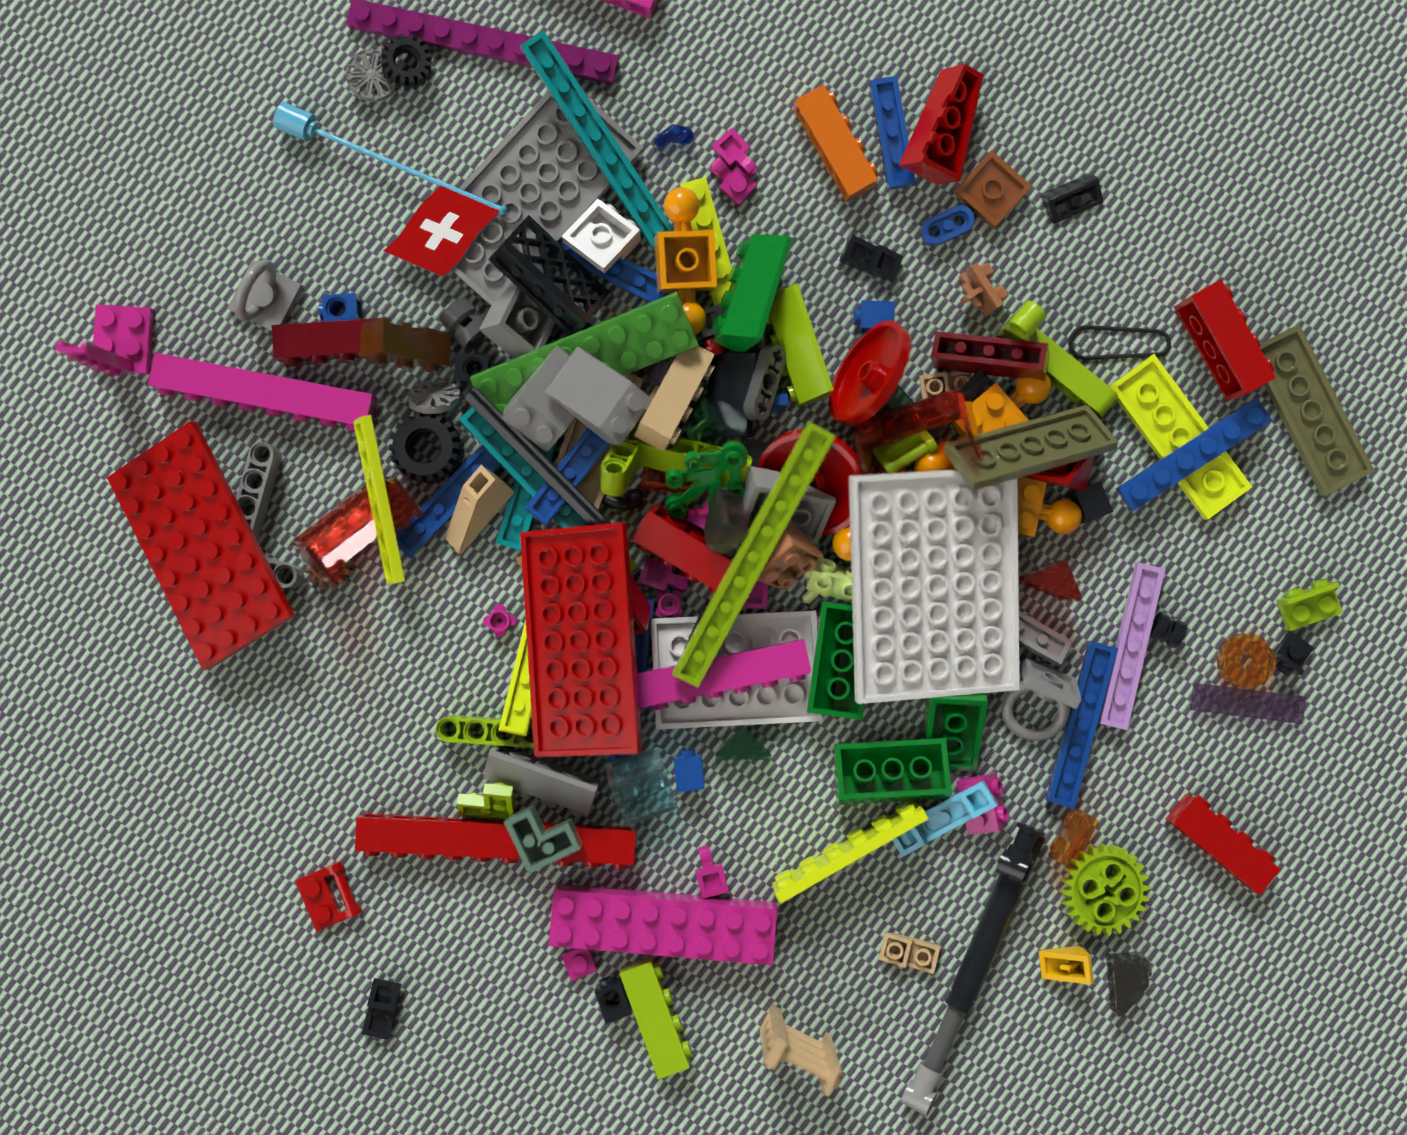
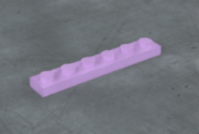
(1132, 645)

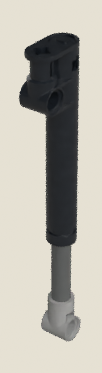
(1014, 871)

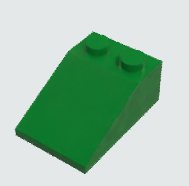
(961, 723)

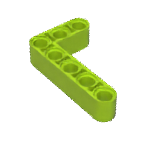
(1063, 370)
(626, 458)
(491, 732)

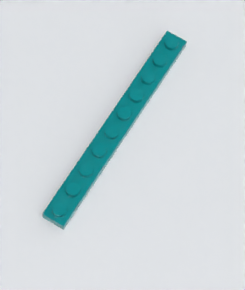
(595, 136)

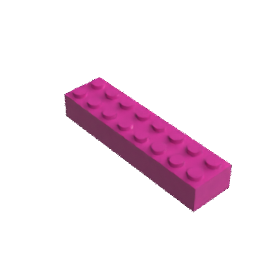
(663, 924)

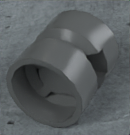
(457, 317)

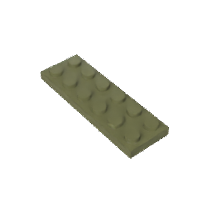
(1313, 413)
(1031, 447)

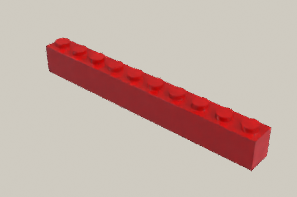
(483, 840)

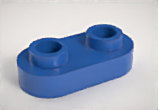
(946, 226)

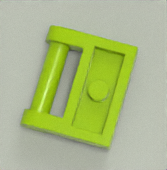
(887, 453)

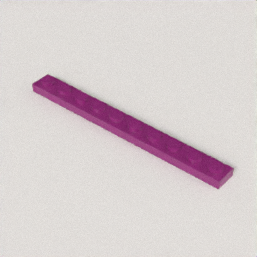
(474, 39)

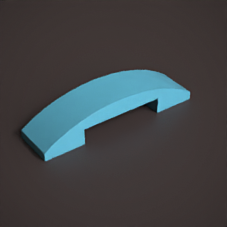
(947, 816)

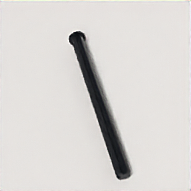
(536, 459)

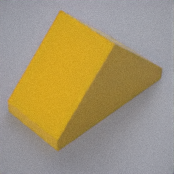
(1066, 965)

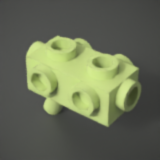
(828, 580)

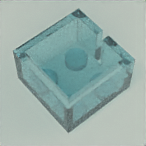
(641, 786)

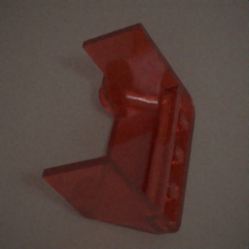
(914, 419)
(350, 529)

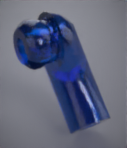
(674, 134)

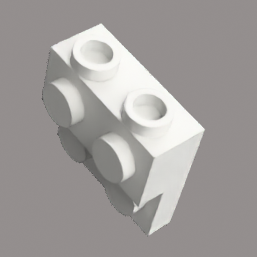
(602, 235)

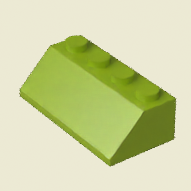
(804, 360)

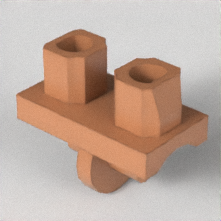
(980, 290)

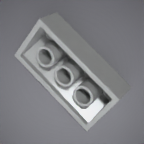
(542, 779)

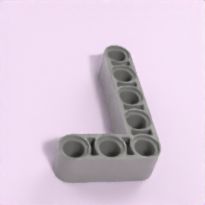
(261, 499)

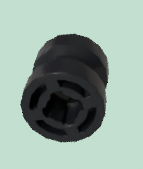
(1168, 630)

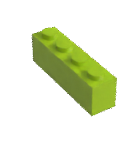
(655, 1017)

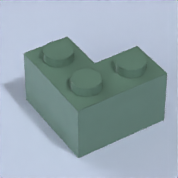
(536, 844)

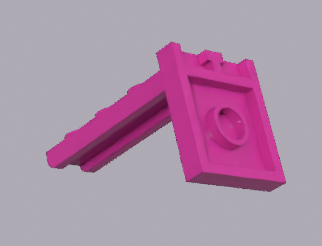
(119, 341)

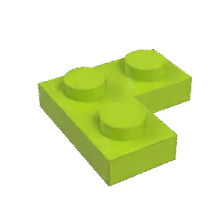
(495, 803)

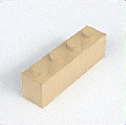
(673, 397)

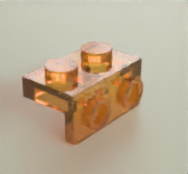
(1073, 837)

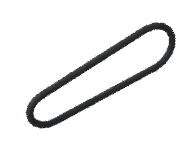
(1118, 355)

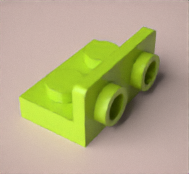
(1309, 605)

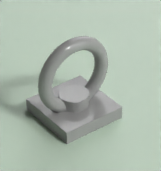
(264, 295)
(1049, 685)

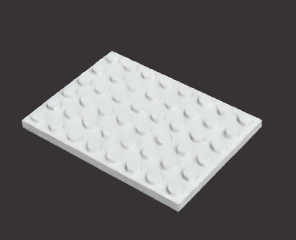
(933, 586)

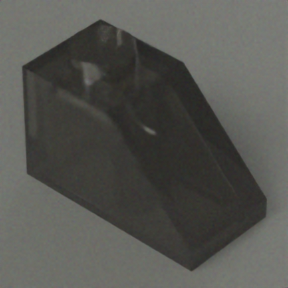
(725, 523)
(1126, 979)

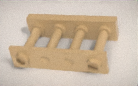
(788, 1044)

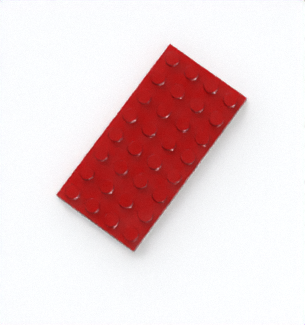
(200, 546)
(581, 641)

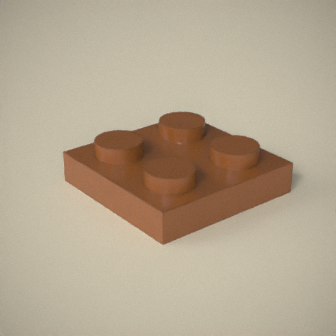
(992, 189)

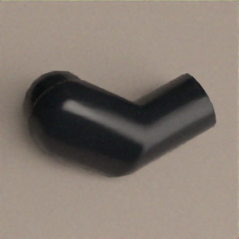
(624, 504)

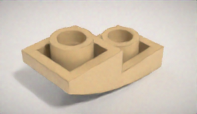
(941, 382)
(910, 952)

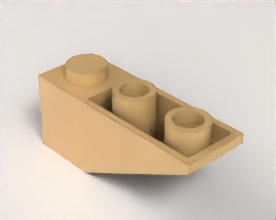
(477, 504)

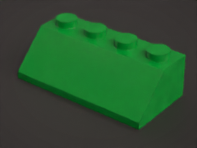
(751, 291)
(833, 665)
(891, 771)

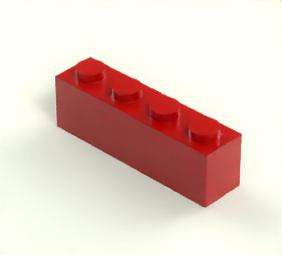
(1224, 844)

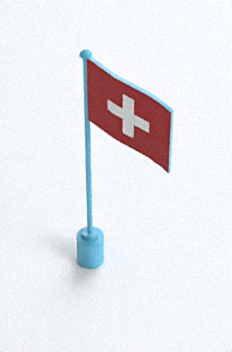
(443, 223)

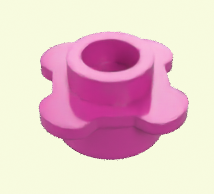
(663, 609)
(507, 620)

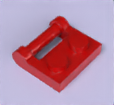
(321, 899)

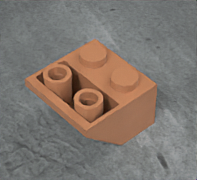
(790, 559)

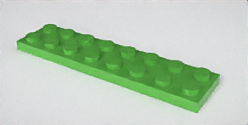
(621, 343)

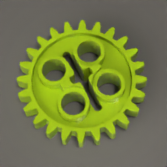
(1104, 889)

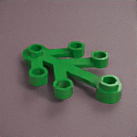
(677, 503)

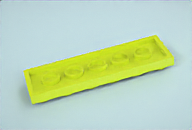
(1168, 422)
(840, 855)

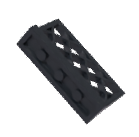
(540, 285)

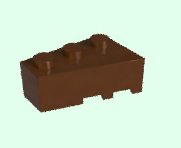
(404, 345)

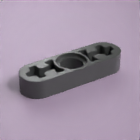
(760, 400)

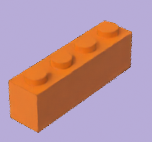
(835, 143)

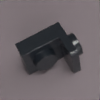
(1291, 654)

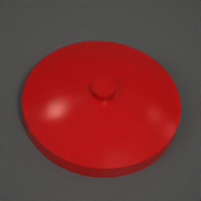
(870, 373)
(830, 477)

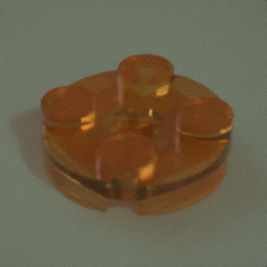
(1258, 650)

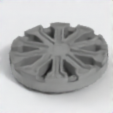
(370, 76)
(434, 397)

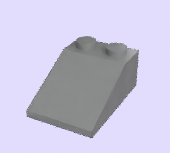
(517, 322)
(598, 396)
(534, 411)
(809, 515)

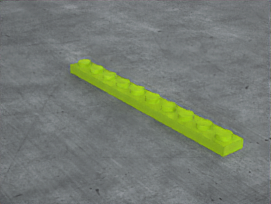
(753, 554)

